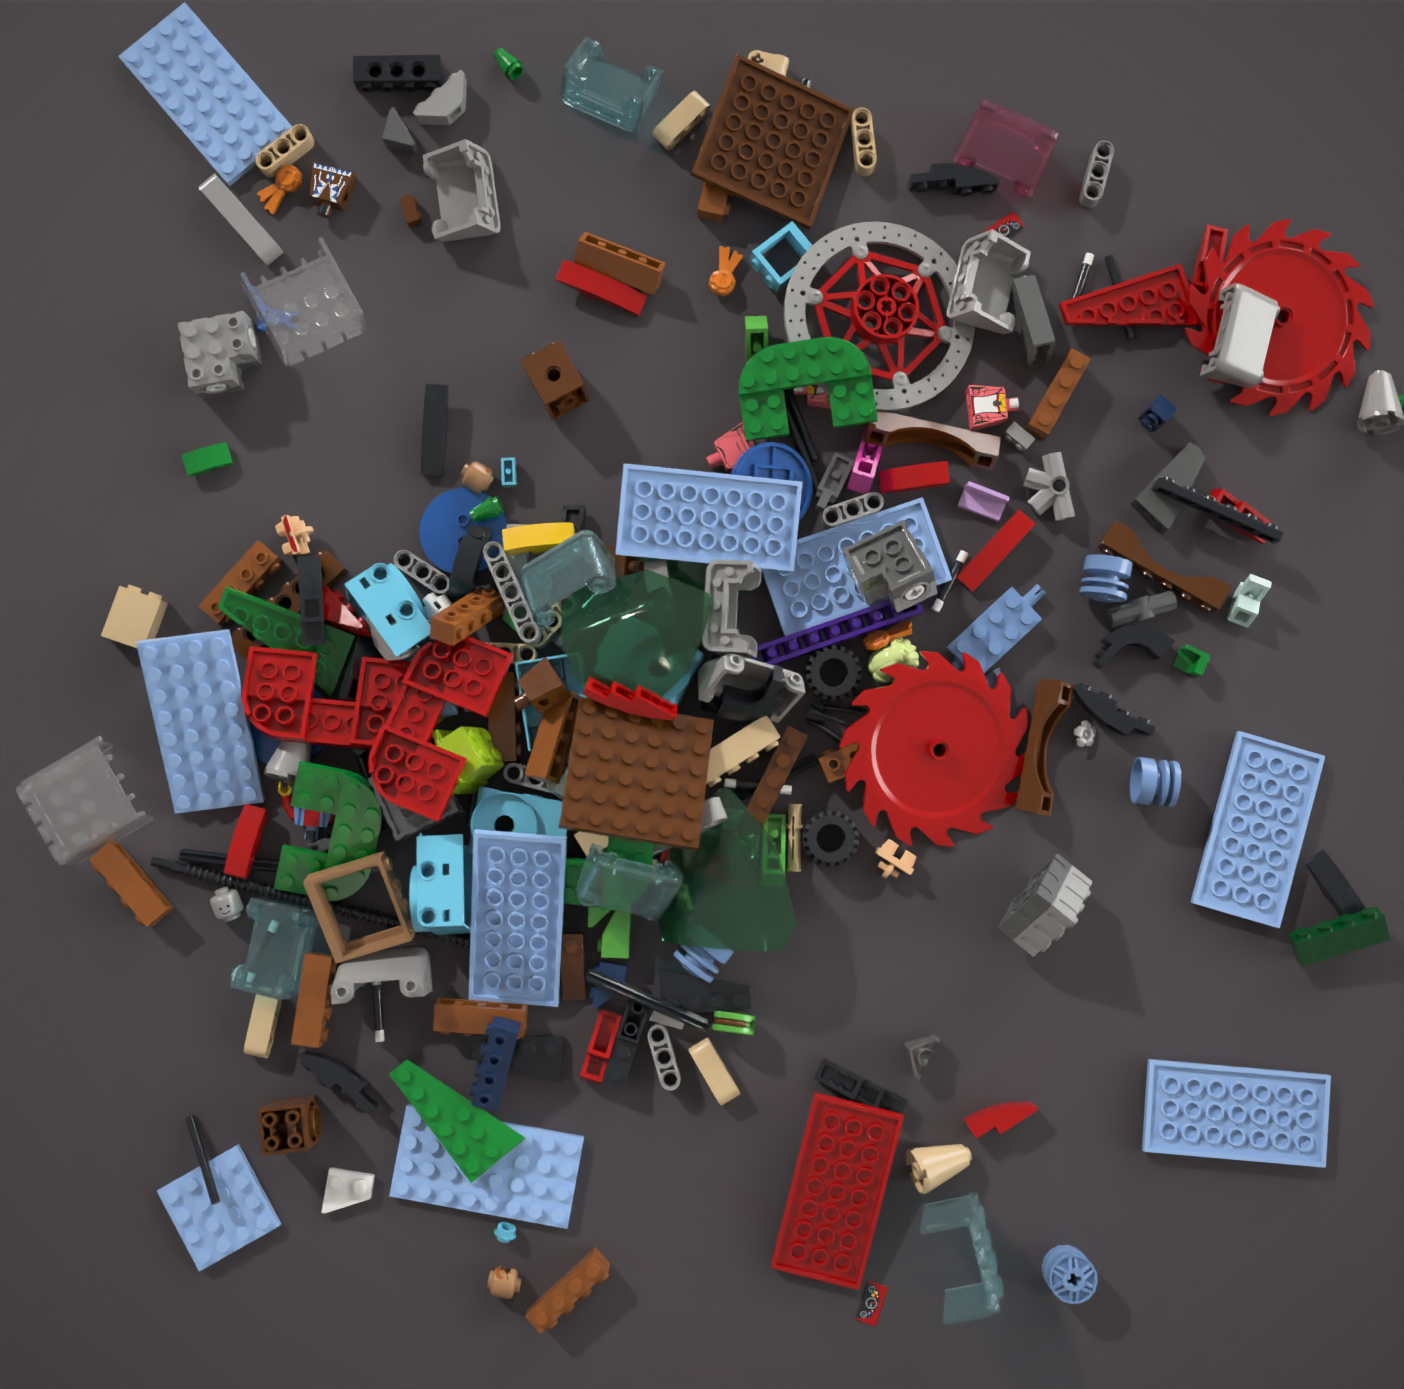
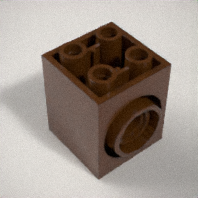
(555, 380)
(289, 1125)

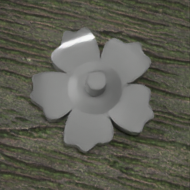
(1085, 734)

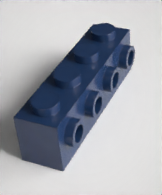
(495, 1064)

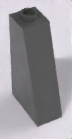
(1033, 321)
(1183, 469)

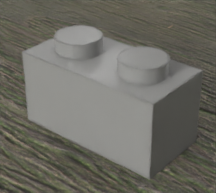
(1019, 437)

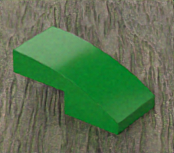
(206, 458)

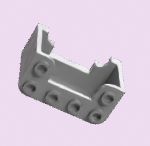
(723, 582)

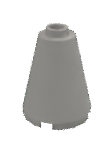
(1380, 405)
(286, 761)

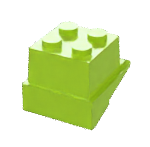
(477, 747)

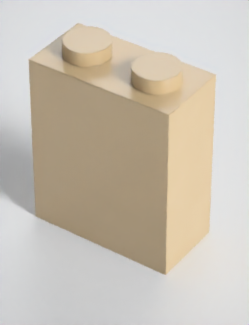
(134, 616)

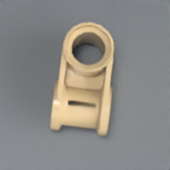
(772, 61)

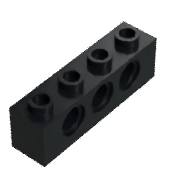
(388, 65)

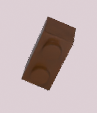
(411, 213)

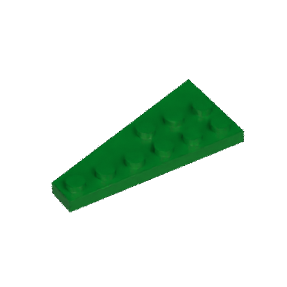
(282, 630)
(464, 1130)

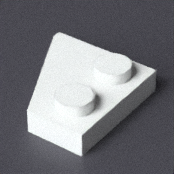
(346, 1188)

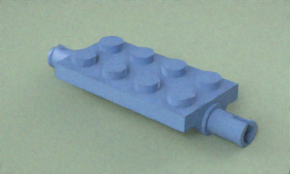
(997, 628)

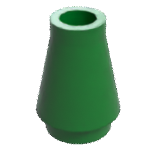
(509, 65)
(487, 509)

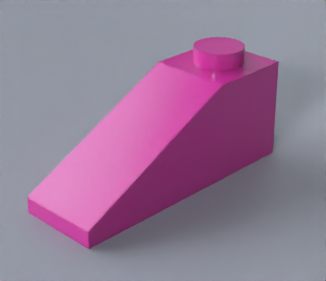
(864, 466)

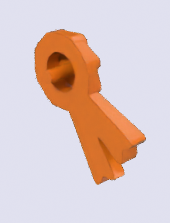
(287, 180)
(722, 281)
(879, 639)

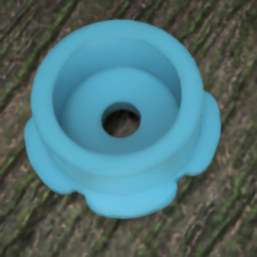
(505, 1232)

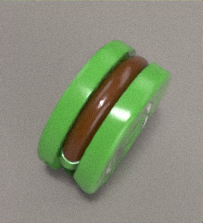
(733, 1023)

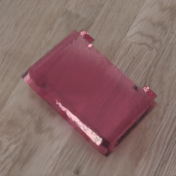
(1007, 145)

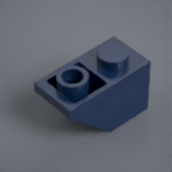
(1157, 413)
(613, 970)

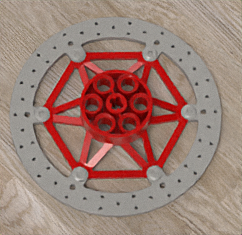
(927, 251)

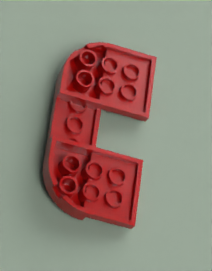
(281, 704)
(401, 759)

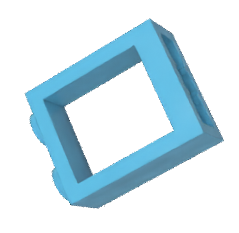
(760, 264)

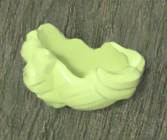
(898, 651)

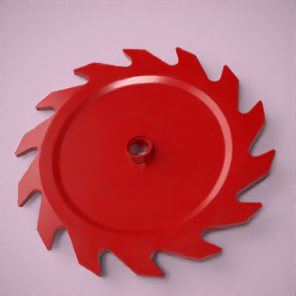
(1314, 305)
(899, 742)

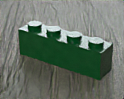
(1339, 936)

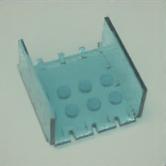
(977, 1299)

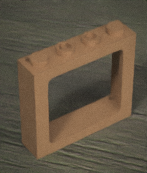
(346, 950)

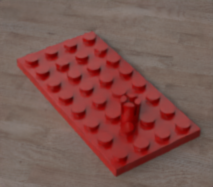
(837, 1191)

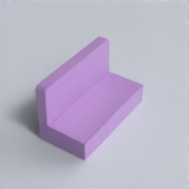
(983, 501)

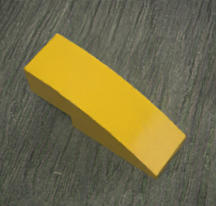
(536, 537)

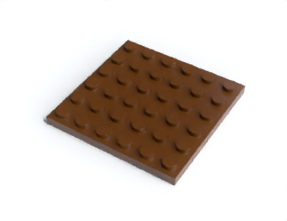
(772, 141)
(637, 776)

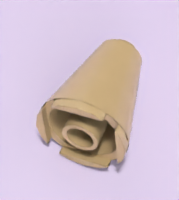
(936, 1164)

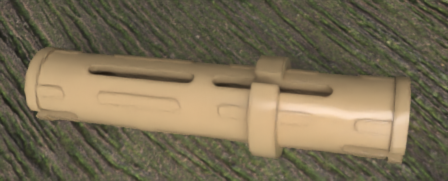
(794, 837)

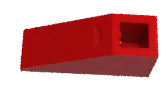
(341, 614)

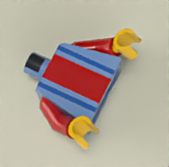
(309, 818)

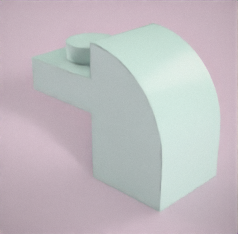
(1247, 600)

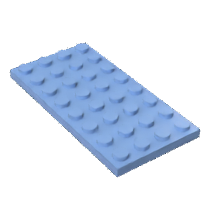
(205, 93)
(708, 517)
(821, 582)
(201, 721)
(1258, 829)
(517, 917)
(1236, 1113)
(527, 1184)

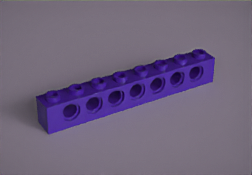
(833, 632)

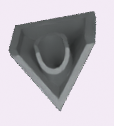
(919, 1051)

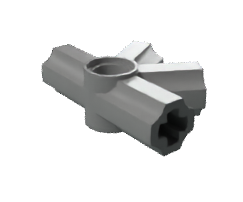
(1046, 495)

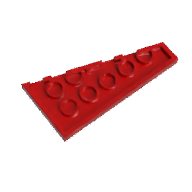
(1142, 301)

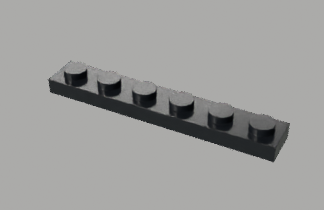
(1225, 513)

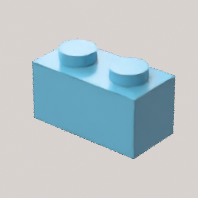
(508, 472)

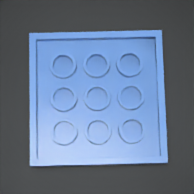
(222, 1228)

